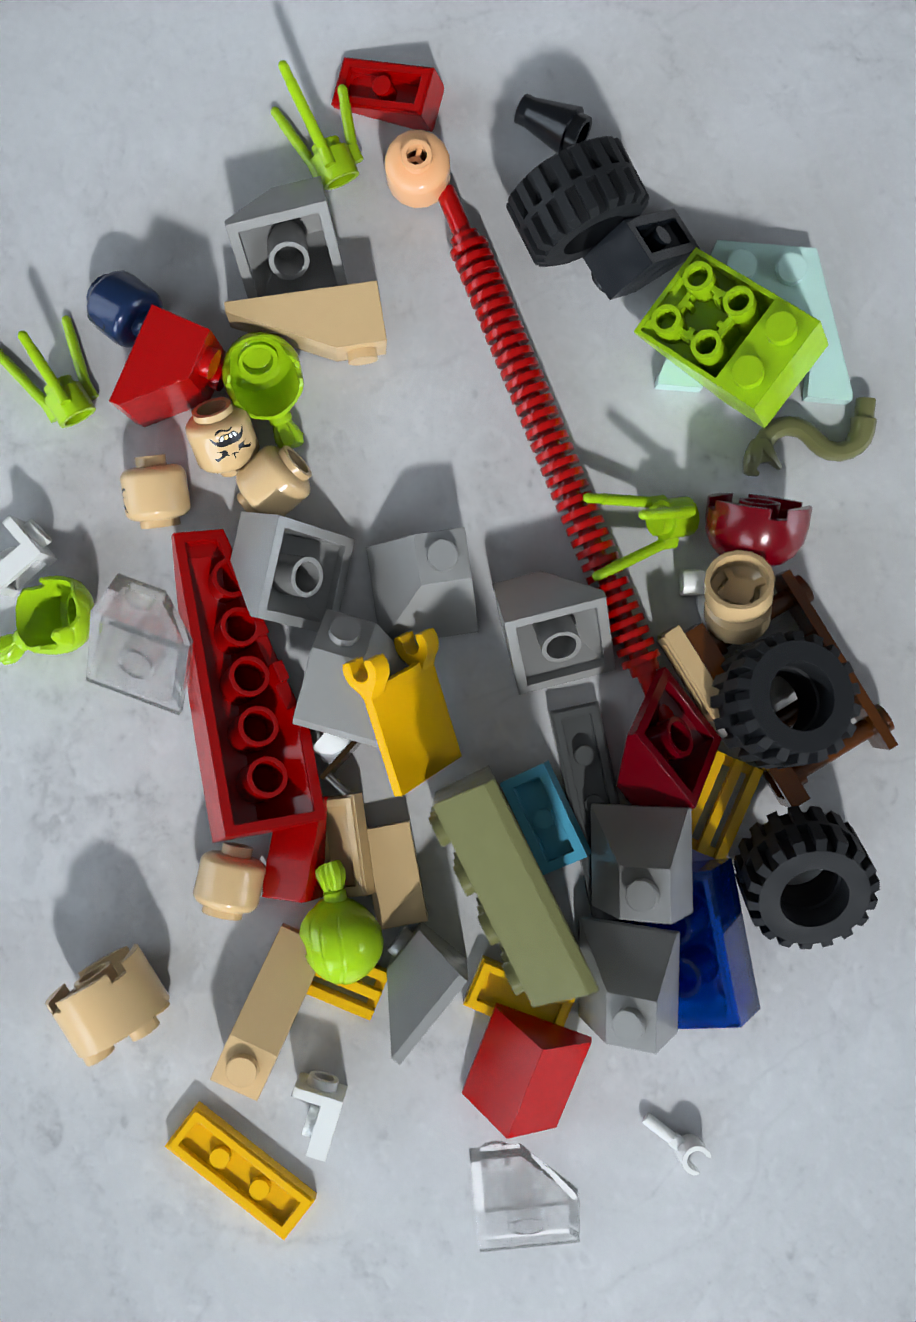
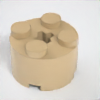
(109, 1002)

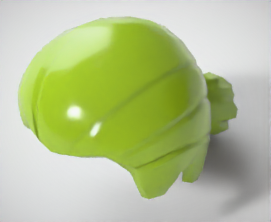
(266, 381)
(49, 619)
(340, 933)

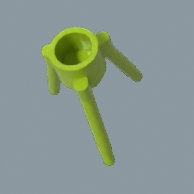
(331, 158)
(66, 399)
(665, 519)

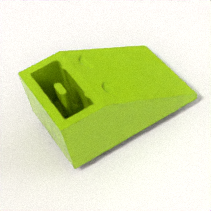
(733, 336)

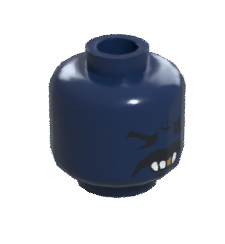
(119, 306)

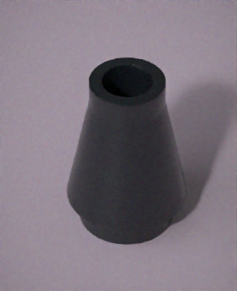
(553, 122)

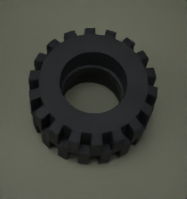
(576, 200)
(822, 695)
(810, 910)

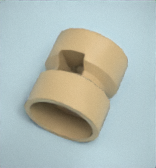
(738, 596)

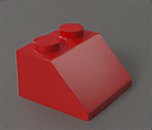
(168, 369)

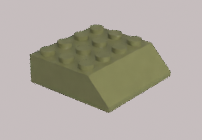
(511, 891)

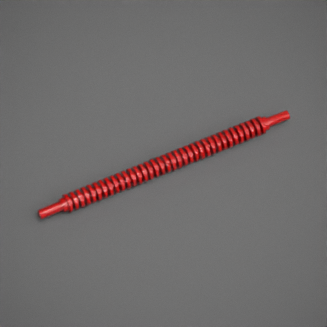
(509, 344)

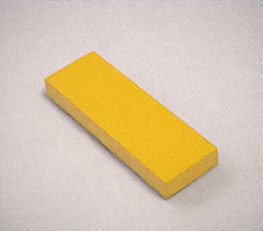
(241, 1170)

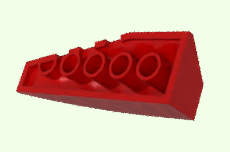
(251, 757)

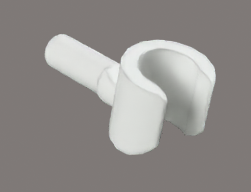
(692, 584)
(682, 1145)

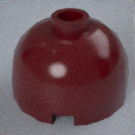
(757, 524)

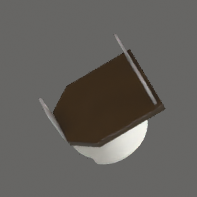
(335, 752)

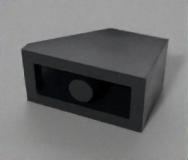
(639, 252)

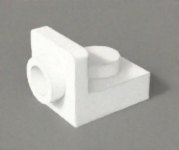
(26, 561)
(320, 1124)

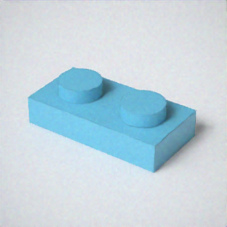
(546, 818)

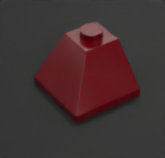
(670, 757)

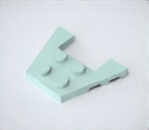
(798, 278)

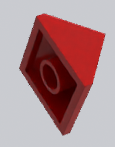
(524, 1071)

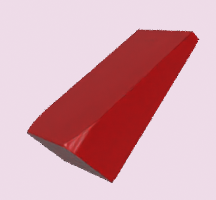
(392, 92)
(293, 861)

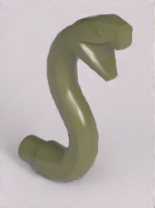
(860, 436)

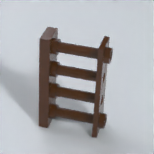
(872, 725)

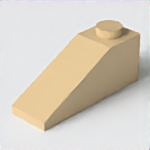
(327, 321)
(266, 1016)

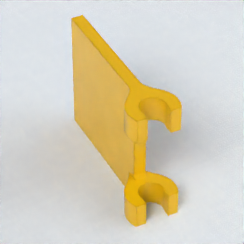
(407, 710)

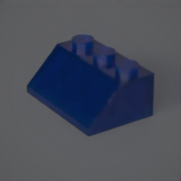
(714, 952)

